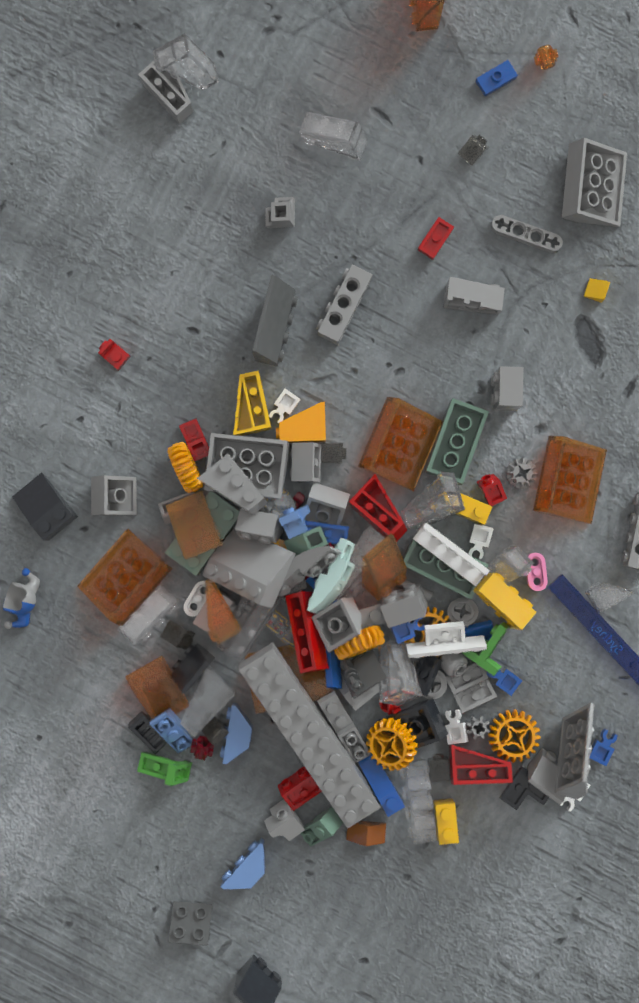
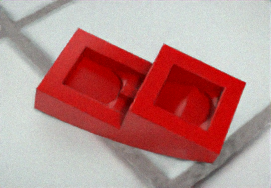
(195, 439)

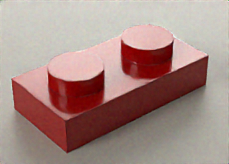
(435, 238)

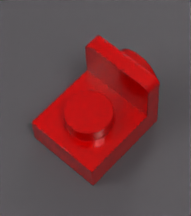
(113, 354)
(492, 489)

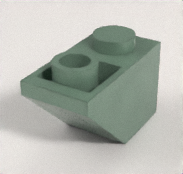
(306, 541)
(321, 827)

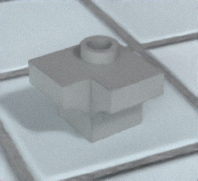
(281, 213)
(283, 821)

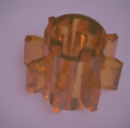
(546, 57)

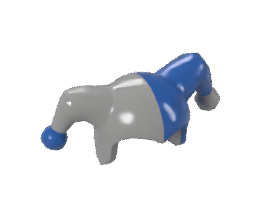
(21, 600)

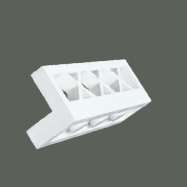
(450, 554)

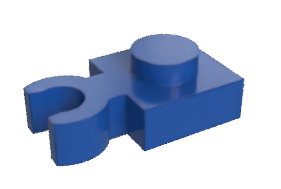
(406, 631)
(506, 681)
(601, 749)

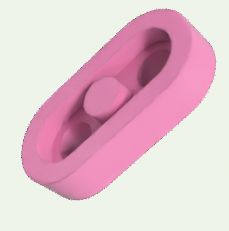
(538, 571)

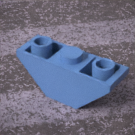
(170, 729)
(239, 734)
(247, 869)

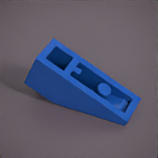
(382, 785)

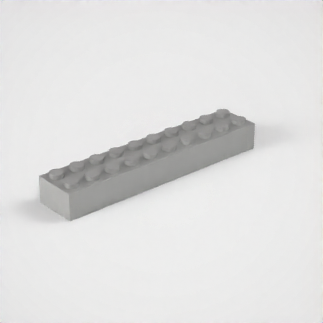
(309, 735)

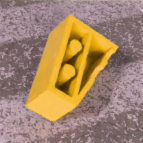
(251, 407)
(505, 601)

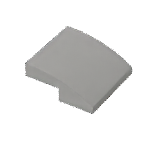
(471, 688)

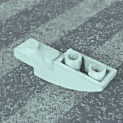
(331, 585)

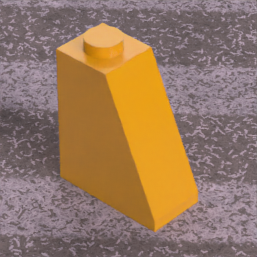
(304, 426)

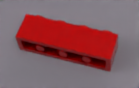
(307, 640)

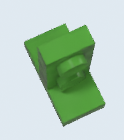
(482, 658)
(164, 768)

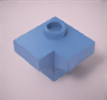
(294, 521)

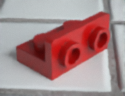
(298, 788)

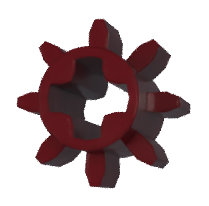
(202, 748)

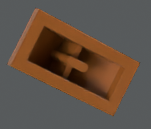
(367, 833)

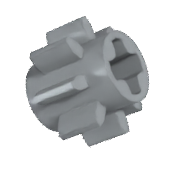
(480, 732)

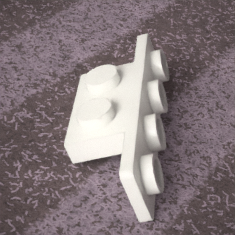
(445, 639)

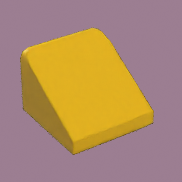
(596, 289)

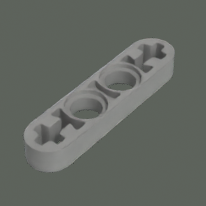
(527, 231)

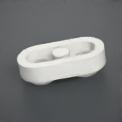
(197, 598)

